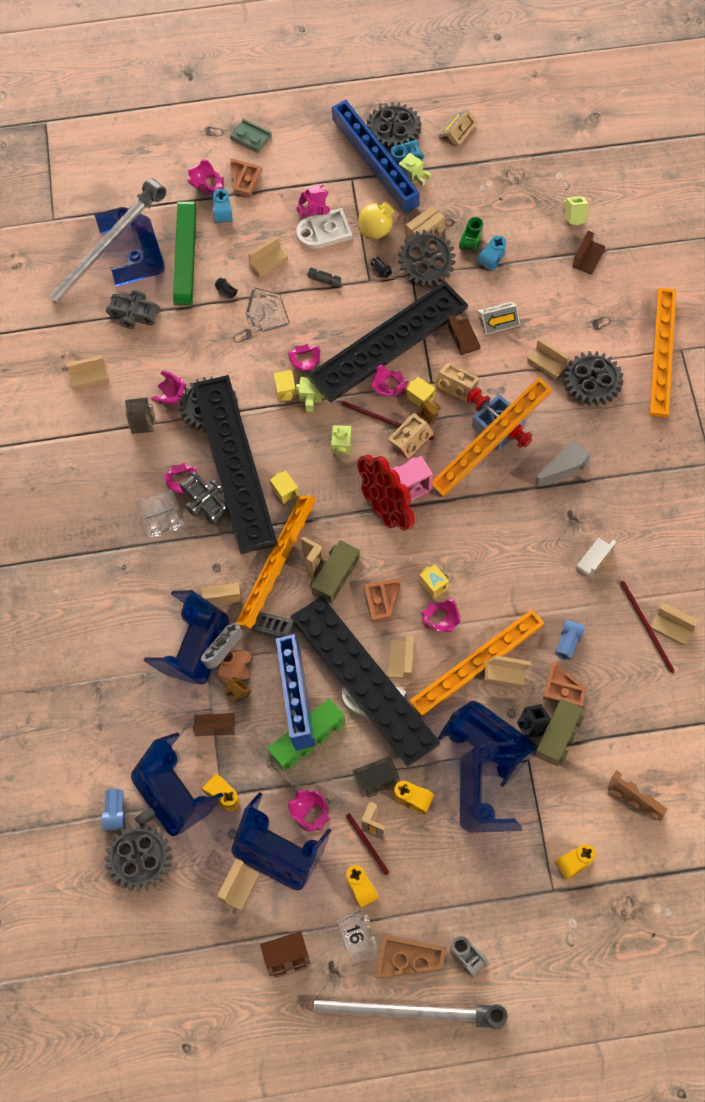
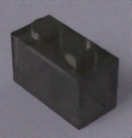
(140, 415)
(376, 777)

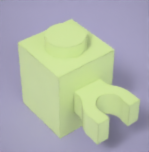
(413, 169)
(576, 210)
(308, 393)
(341, 440)

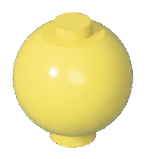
(375, 220)

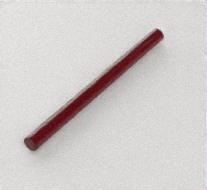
(367, 843)

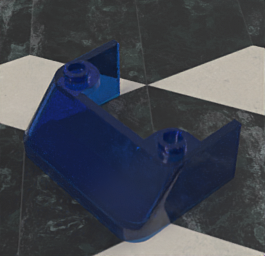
(142, 261)
(204, 627)
(481, 725)
(166, 792)
(473, 813)
(273, 853)

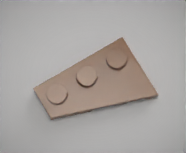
(630, 792)
(408, 957)

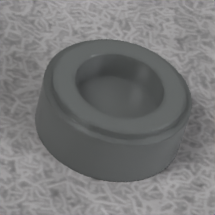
(145, 816)

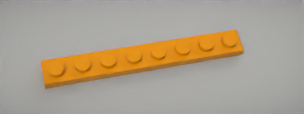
(662, 353)
(491, 436)
(275, 561)
(475, 663)

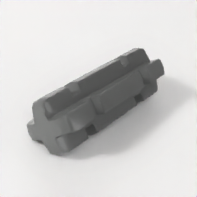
(324, 277)

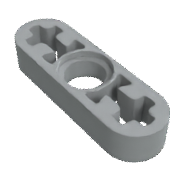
(216, 652)

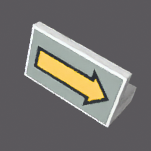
(499, 317)
(596, 557)

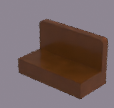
(588, 254)
(463, 335)
(214, 724)

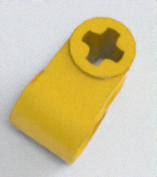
(219, 785)
(414, 798)
(573, 863)
(362, 889)

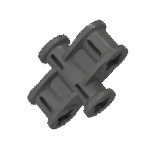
(132, 309)
(204, 497)

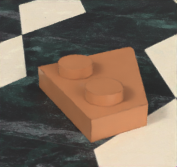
(244, 177)

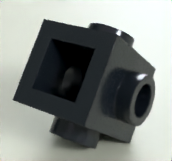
(534, 721)

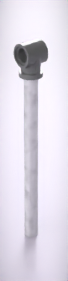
(151, 192)
(480, 1015)

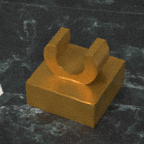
(428, 412)
(238, 688)

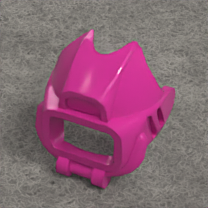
(199, 175)
(316, 202)
(306, 365)
(381, 387)
(172, 389)
(175, 470)
(449, 622)
(303, 804)

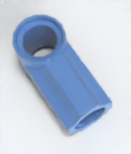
(570, 637)
(114, 816)

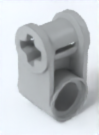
(469, 956)

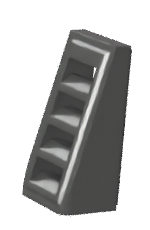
(289, 625)

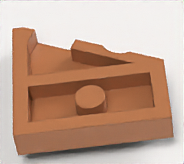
(382, 598)
(563, 686)

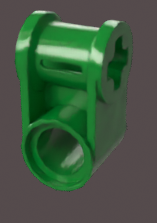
(471, 237)

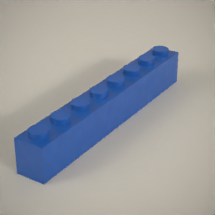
(375, 156)

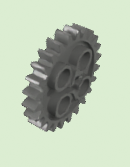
(406, 127)
(420, 244)
(593, 378)
(189, 408)
(120, 863)

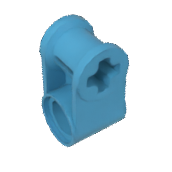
(399, 152)
(222, 206)
(492, 253)

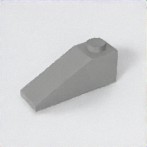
(566, 464)

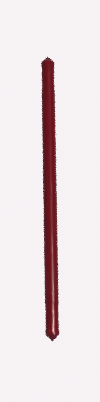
(374, 415)
(647, 626)

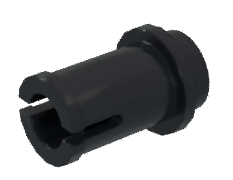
(383, 269)
(221, 284)

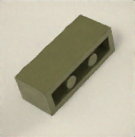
(335, 571)
(560, 732)

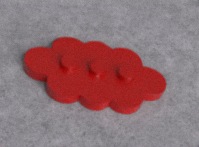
(386, 492)

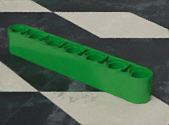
(184, 253)

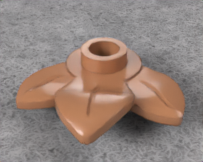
(236, 667)

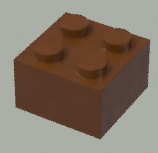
(285, 954)

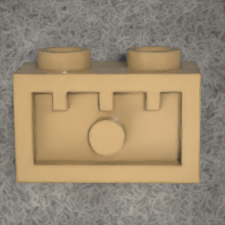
(456, 381)
(411, 435)

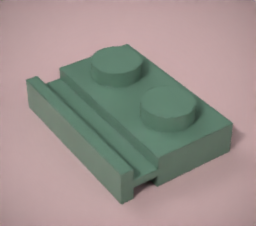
(250, 135)

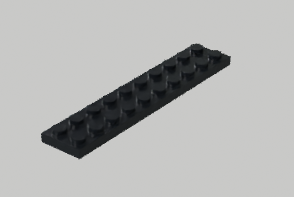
(387, 341)
(235, 464)
(365, 681)

